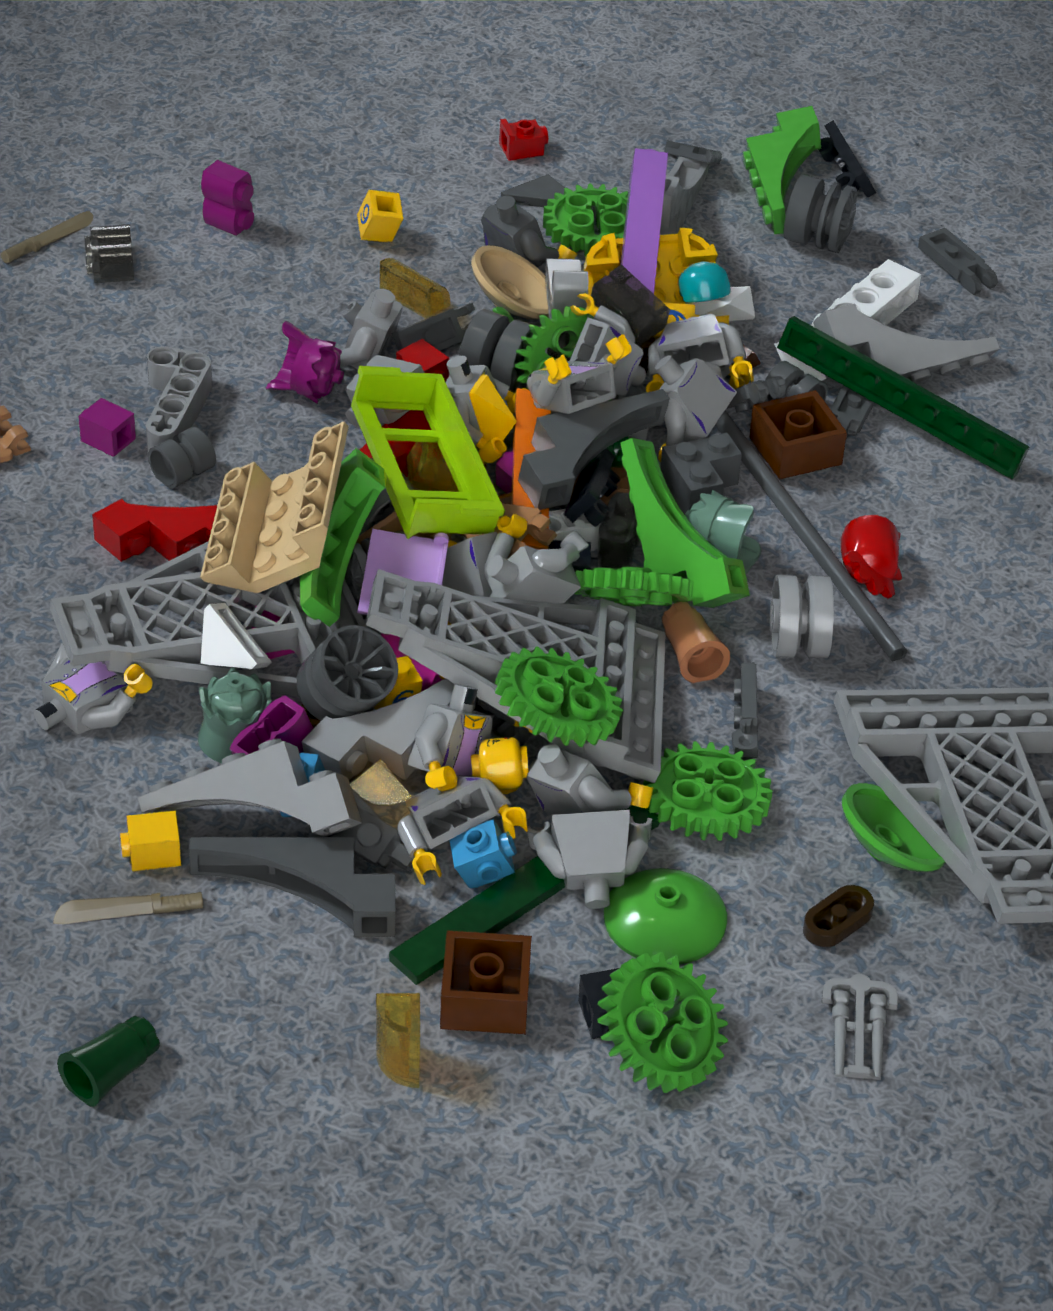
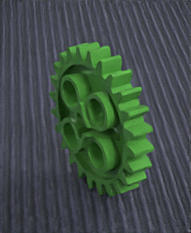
(571, 216)
(548, 336)
(634, 586)
(558, 696)
(710, 791)
(692, 1037)

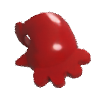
(872, 553)

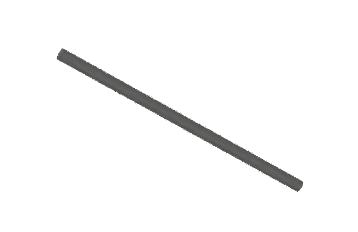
(813, 541)

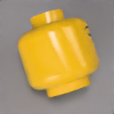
(501, 762)

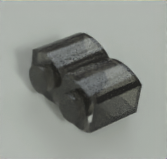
(109, 253)
(618, 534)

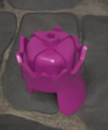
(309, 365)

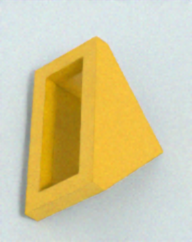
(490, 410)

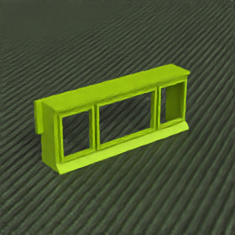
(476, 504)

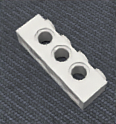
(883, 292)

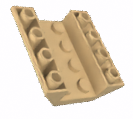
(274, 527)

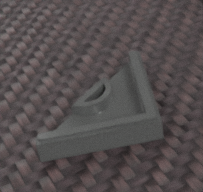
(693, 152)
(535, 191)

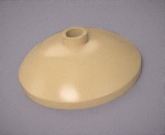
(510, 281)

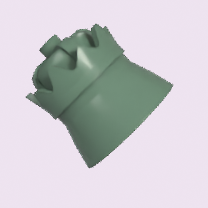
(724, 526)
(229, 708)

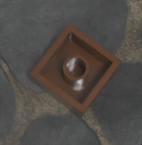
(797, 434)
(485, 982)

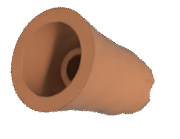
(694, 643)

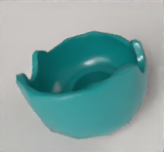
(703, 282)

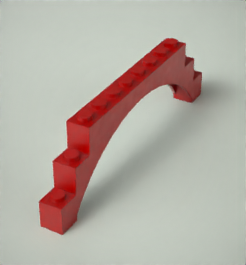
(172, 531)

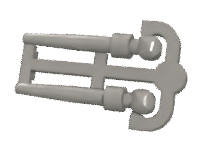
(860, 986)

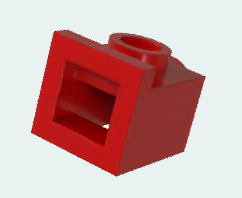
(522, 139)

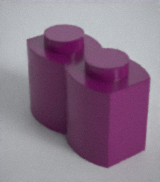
(227, 197)
(279, 720)

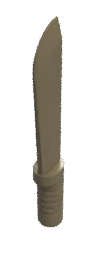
(49, 236)
(115, 907)

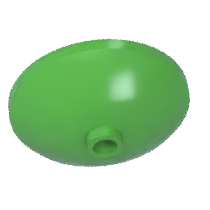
(886, 831)
(666, 914)

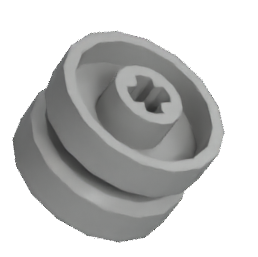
(802, 616)

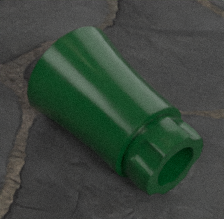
(107, 1059)

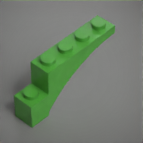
(776, 158)
(355, 494)
(669, 538)

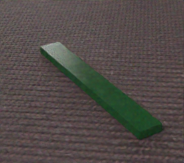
(903, 397)
(486, 912)

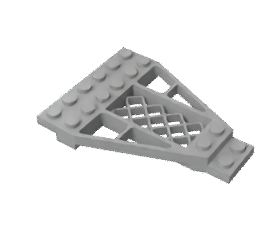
(109, 630)
(615, 644)
(973, 724)

